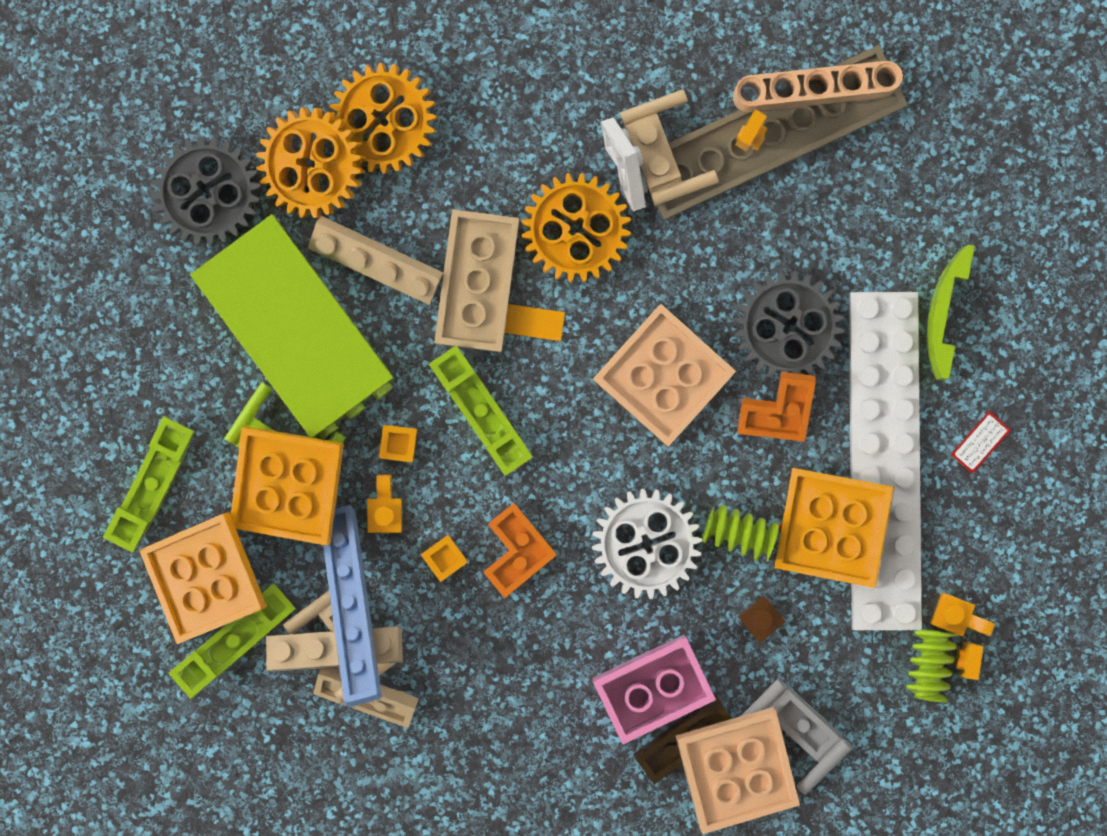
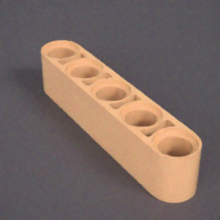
(831, 78)

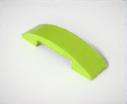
(939, 353)
(480, 410)
(150, 485)
(230, 643)

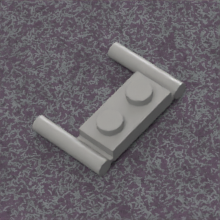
(806, 728)

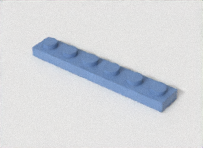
(351, 611)

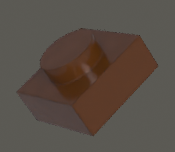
(761, 619)

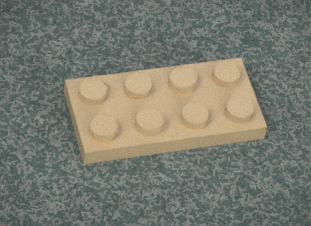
(476, 281)

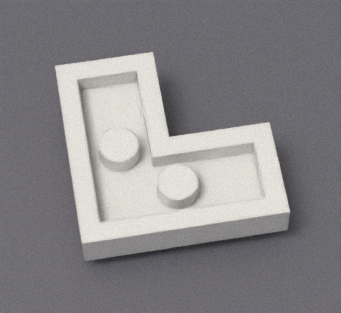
(627, 161)

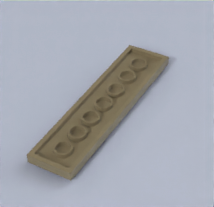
(788, 137)

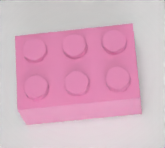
(653, 689)

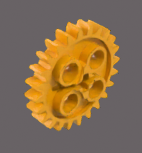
(404, 140)
(282, 157)
(594, 204)

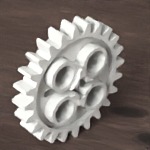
(656, 573)

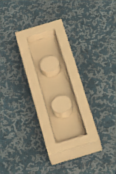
(394, 706)

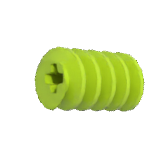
(741, 532)
(931, 665)

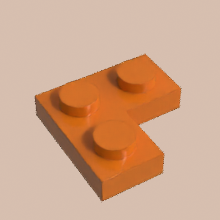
(785, 417)
(526, 552)

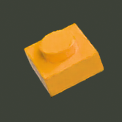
(398, 443)
(444, 558)
(969, 660)

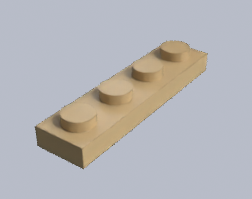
(375, 260)
(320, 649)

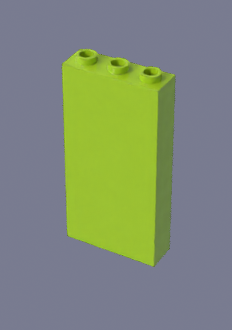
(293, 328)

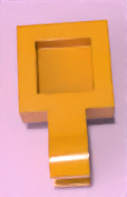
(753, 132)
(384, 512)
(956, 616)

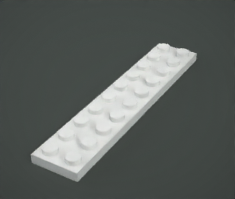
(888, 448)

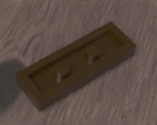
(663, 754)

